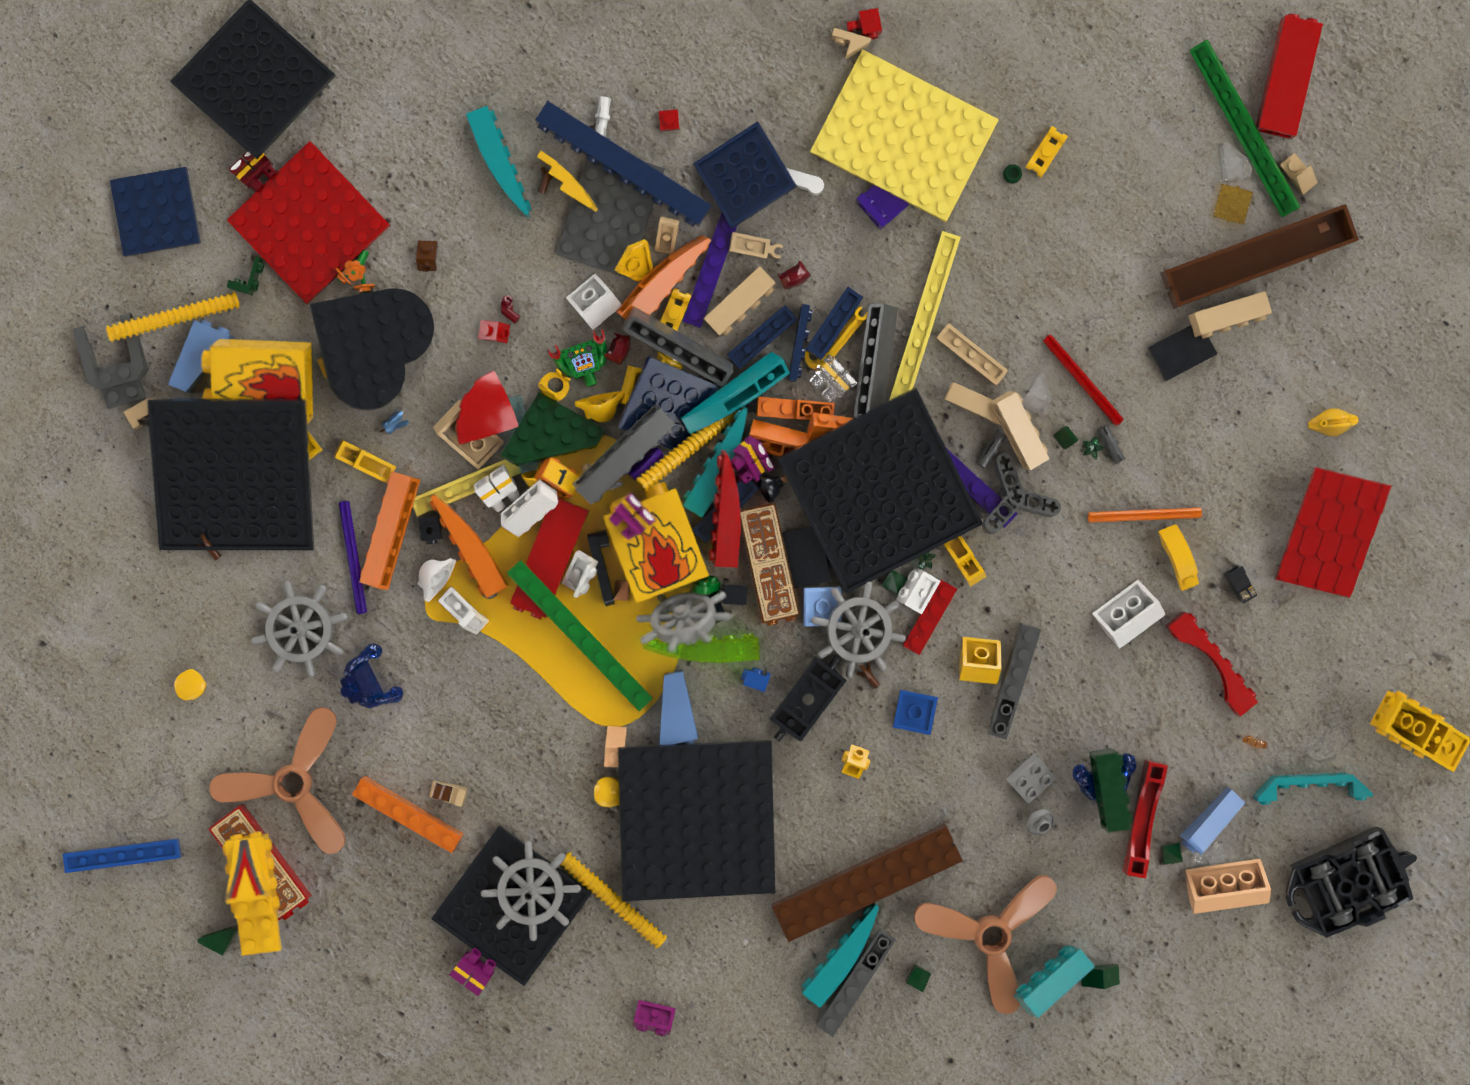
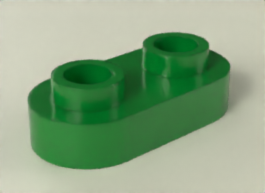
(707, 585)

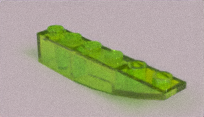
(715, 651)

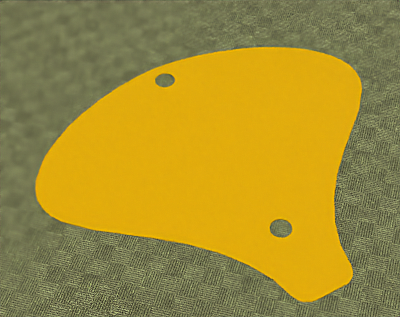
(543, 642)

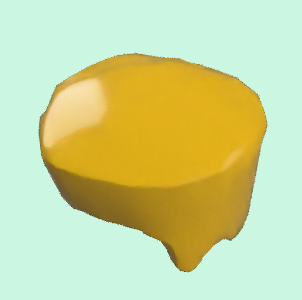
(189, 685)
(607, 792)

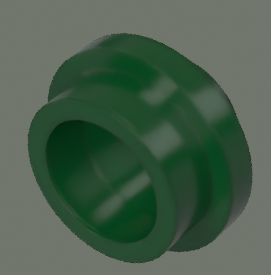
(1012, 174)

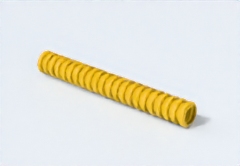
(173, 316)
(682, 451)
(613, 900)

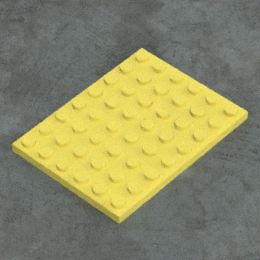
(904, 135)

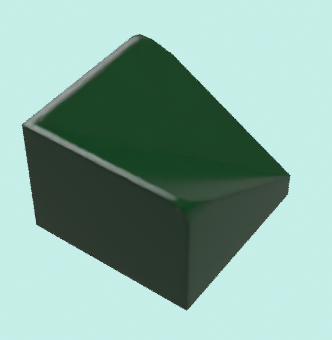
(918, 978)

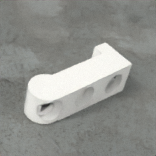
(804, 181)

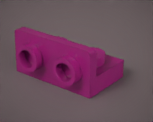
(653, 1018)

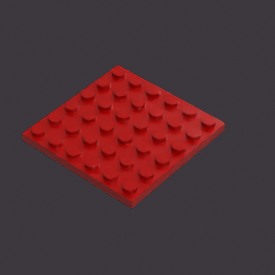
(308, 222)

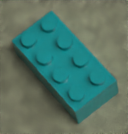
(1053, 980)

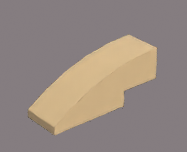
(971, 402)

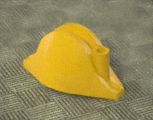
(600, 406)
(1333, 422)

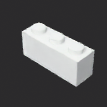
(529, 508)

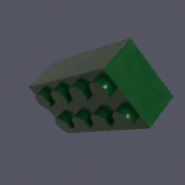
(1110, 790)

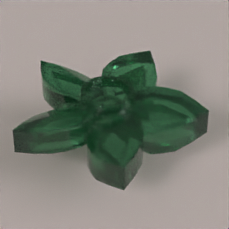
(1092, 447)
(925, 561)

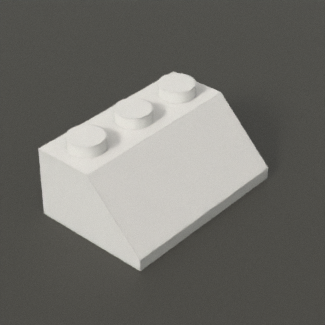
(1129, 613)

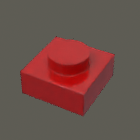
(669, 120)

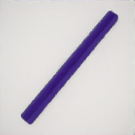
(352, 556)

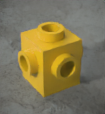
(855, 757)

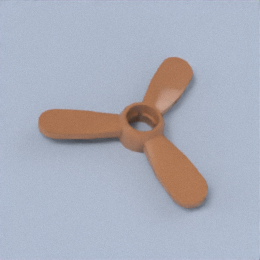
(310, 745)
(953, 924)

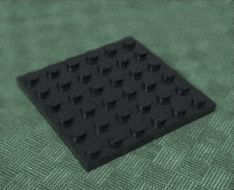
(253, 78)
(475, 917)

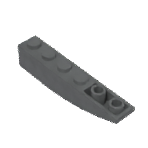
(1013, 680)
(854, 983)

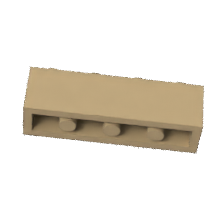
(739, 302)
(1230, 314)
(1019, 430)

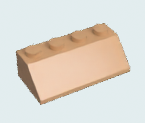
(1227, 886)

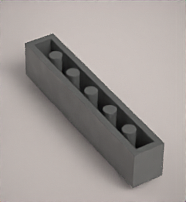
(678, 346)
(875, 357)
(624, 454)

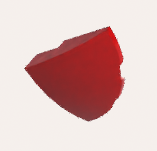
(484, 410)

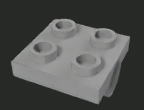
(1031, 778)

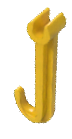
(841, 339)

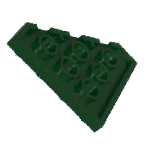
(550, 431)

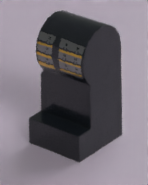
(1240, 584)

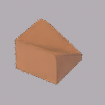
(621, 590)

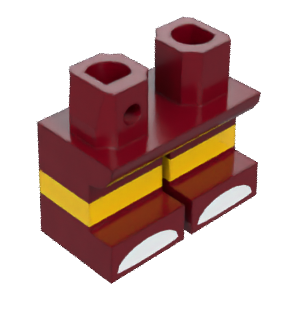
(249, 176)

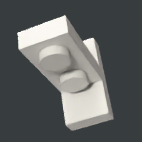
(465, 613)

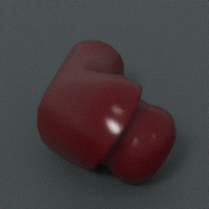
(507, 309)

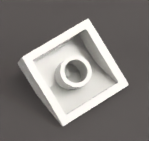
(594, 301)

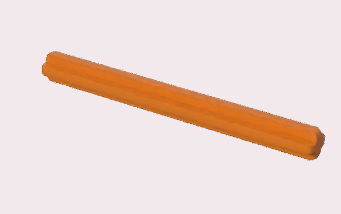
(1134, 515)

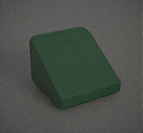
(1065, 437)

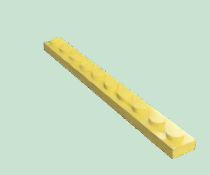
(925, 314)

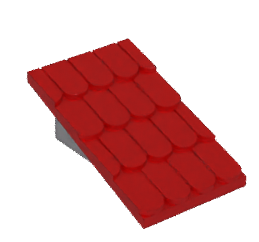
(1332, 532)

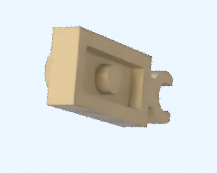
(752, 246)

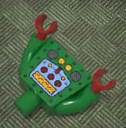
(582, 359)

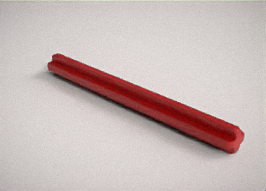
(1083, 380)

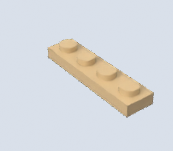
(972, 354)

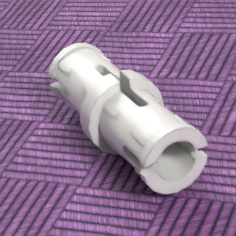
(602, 115)

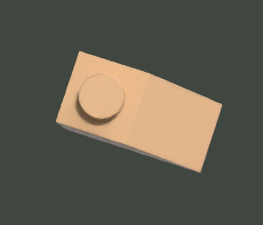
(615, 738)

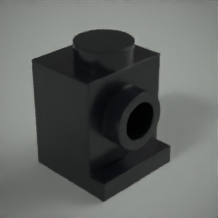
(435, 524)

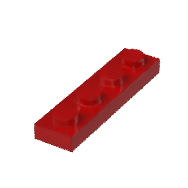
(929, 618)

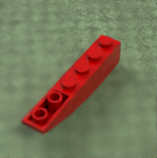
(727, 516)

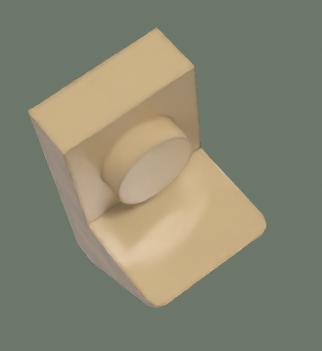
(855, 41)
(1298, 174)
(667, 235)

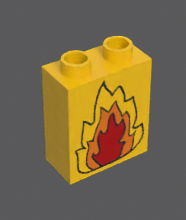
(260, 370)
(664, 552)

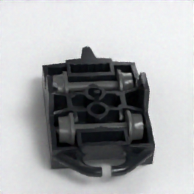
(1339, 910)

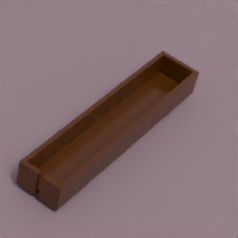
(1259, 256)
(866, 882)

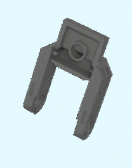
(121, 382)

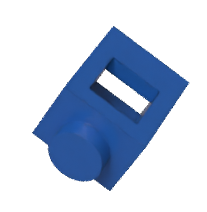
(755, 678)

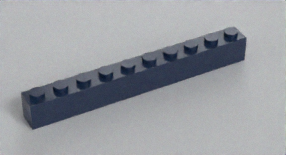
(622, 163)

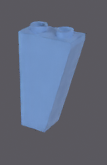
(189, 365)
(677, 713)
(1211, 821)

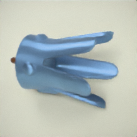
(392, 424)

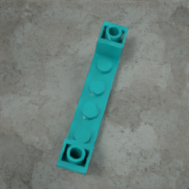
(1268, 790)

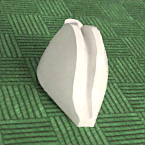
(434, 576)

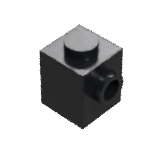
(735, 594)

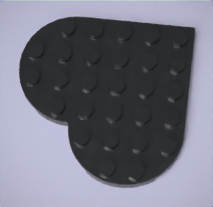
(369, 342)

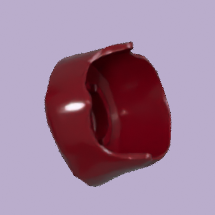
(795, 276)
(619, 348)

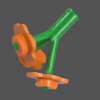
(356, 270)

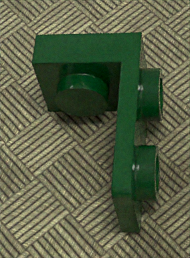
(252, 286)

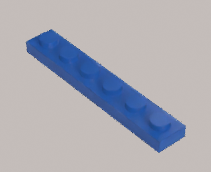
(122, 855)

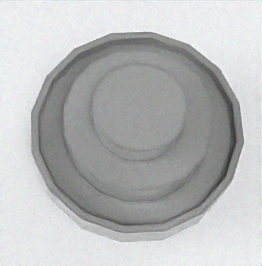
(1040, 822)

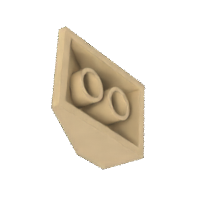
(475, 452)

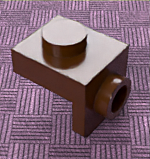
(426, 256)

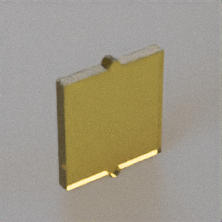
(1232, 204)

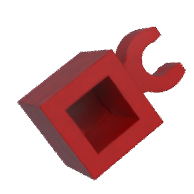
(868, 23)

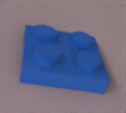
(915, 712)

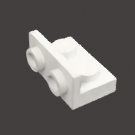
(918, 590)

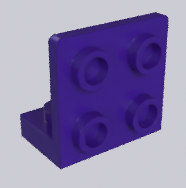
(880, 206)

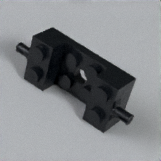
(823, 684)

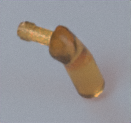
(1255, 743)

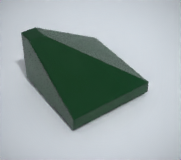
(894, 581)
(1171, 853)

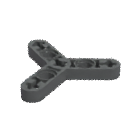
(1013, 505)

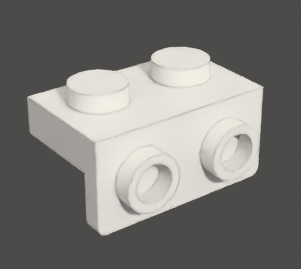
(579, 573)

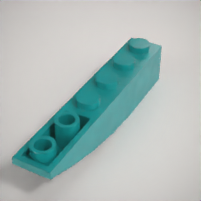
(496, 155)
(737, 392)
(703, 493)
(840, 960)

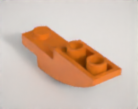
(791, 409)

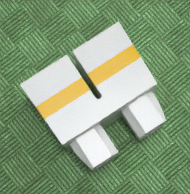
(497, 487)

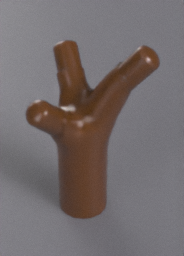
(546, 178)
(214, 553)
(867, 673)

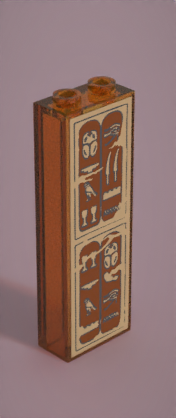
(769, 564)

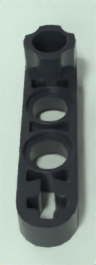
(597, 541)

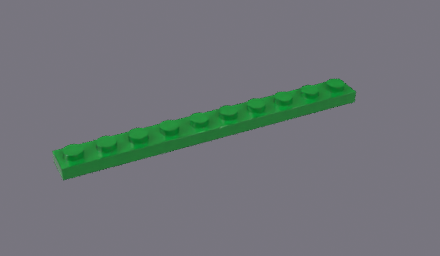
(1244, 128)
(579, 635)

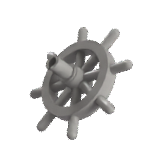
(683, 618)
(299, 628)
(859, 629)
(530, 891)

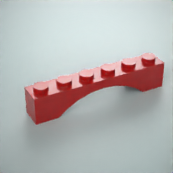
(1235, 692)
(1139, 841)

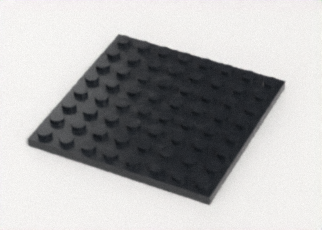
(231, 474)
(880, 490)
(696, 820)

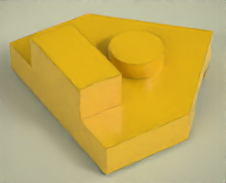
(635, 261)

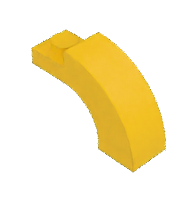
(1180, 556)

